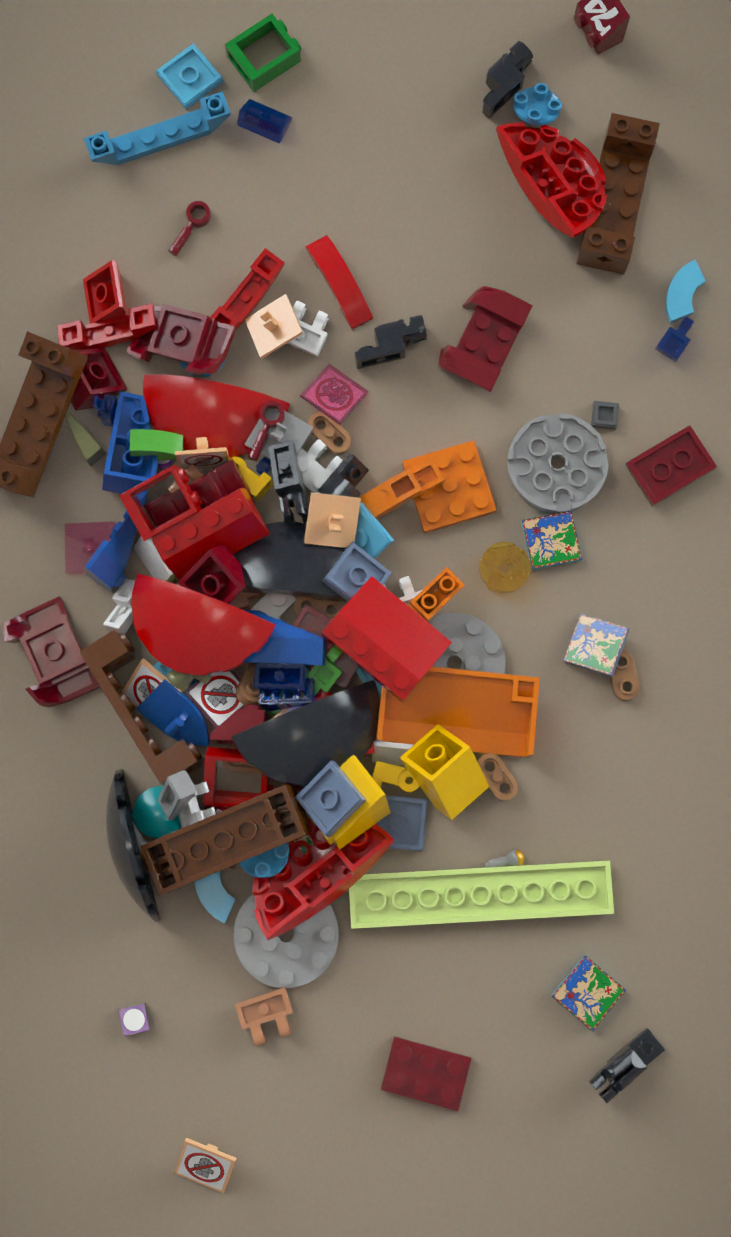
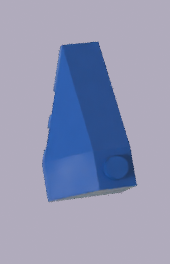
(121, 468)
(112, 557)
(289, 645)

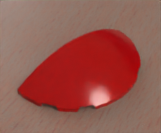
(555, 175)
(204, 409)
(192, 629)
(314, 879)

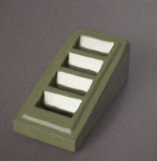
(87, 444)

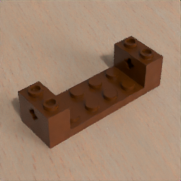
(625, 175)
(38, 412)
(103, 659)
(226, 839)

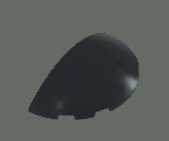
(287, 565)
(308, 738)
(125, 847)

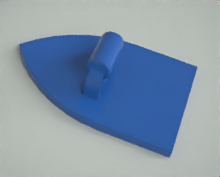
(175, 715)

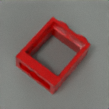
(138, 513)
(223, 797)

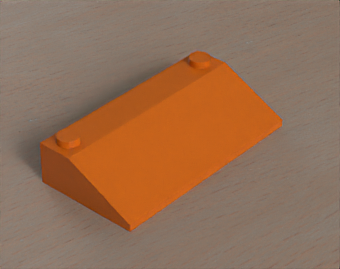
(480, 708)

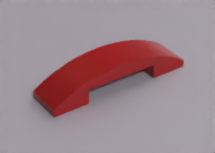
(340, 281)
(251, 290)
(107, 332)

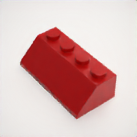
(226, 522)

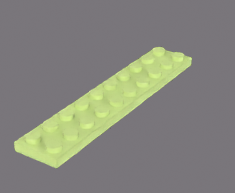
(481, 894)

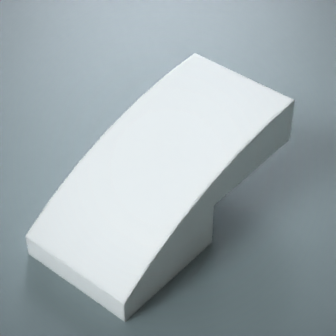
(121, 616)

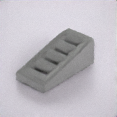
(176, 794)

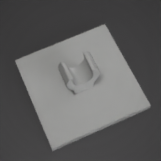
(290, 429)

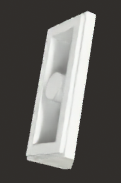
(150, 557)
(389, 752)

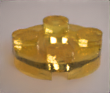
(513, 556)

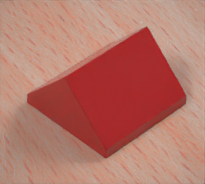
(105, 293)

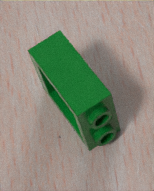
(275, 68)

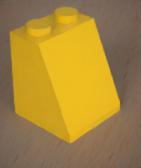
(445, 771)
(369, 813)

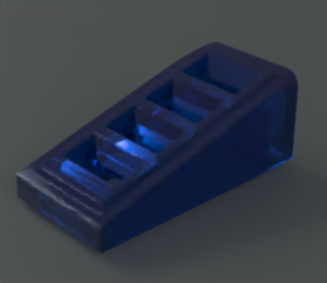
(270, 698)

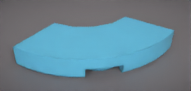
(681, 290)
(214, 896)

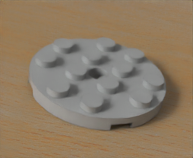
(554, 488)
(471, 642)
(281, 962)

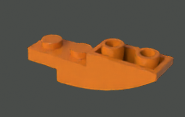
(402, 488)
(436, 594)

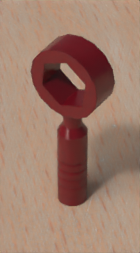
(186, 231)
(263, 434)

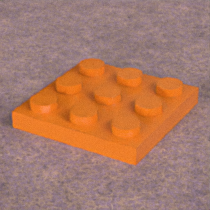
(462, 495)

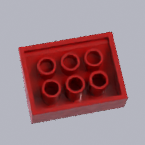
(386, 638)

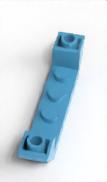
(160, 135)

